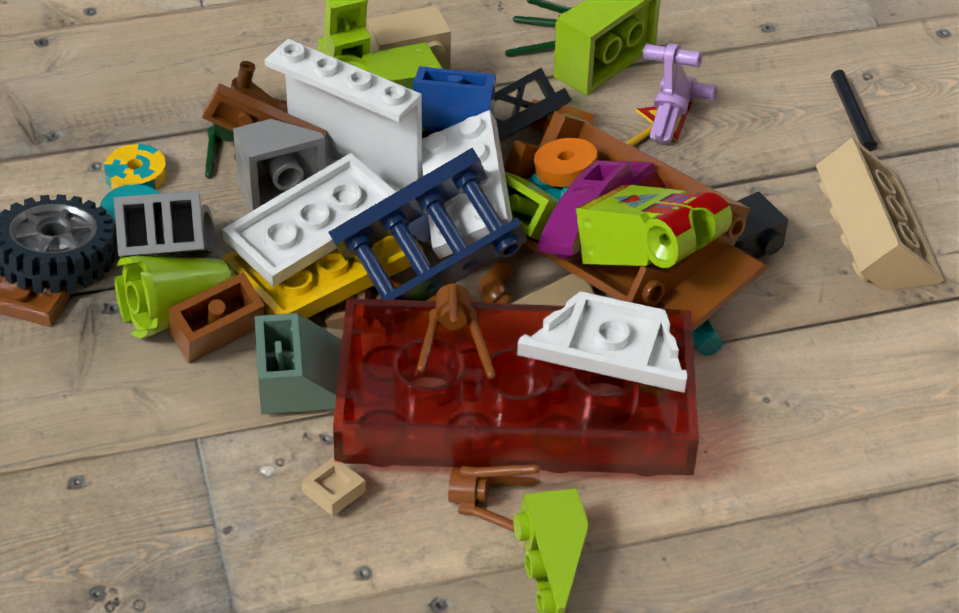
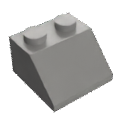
(275, 158)

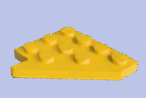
(322, 282)

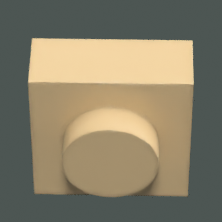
(333, 486)

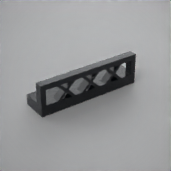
(534, 111)

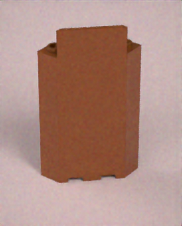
(697, 282)

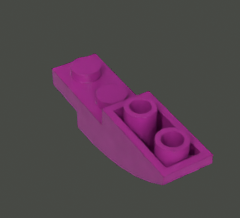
(561, 230)

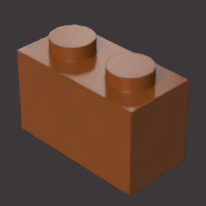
(215, 317)

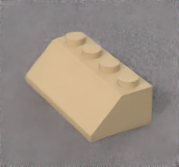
(876, 220)

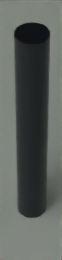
(853, 110)

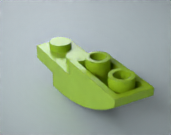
(345, 28)

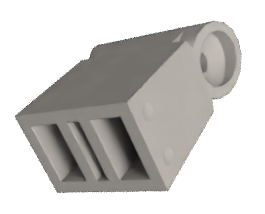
(163, 225)

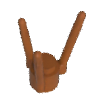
(453, 313)
(472, 485)

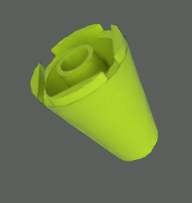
(160, 282)

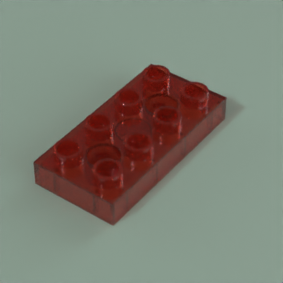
(521, 417)

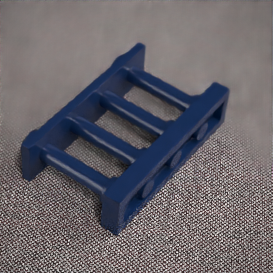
(422, 198)

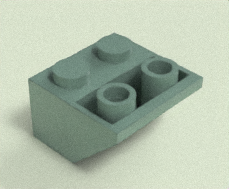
(296, 364)

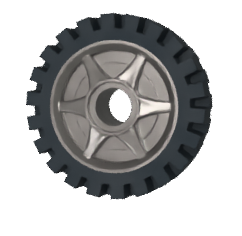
(55, 243)

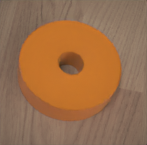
(564, 160)

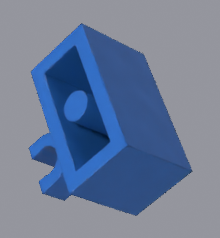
(453, 95)

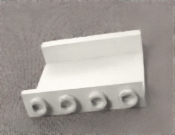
(357, 109)

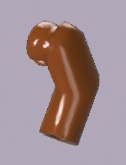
(493, 286)

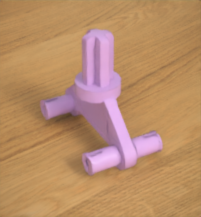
(675, 88)

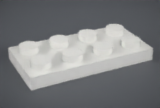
(440, 147)
(295, 225)

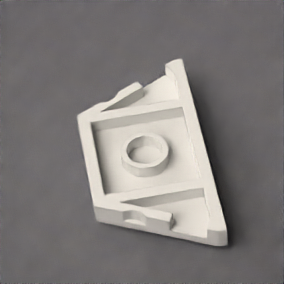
(609, 340)

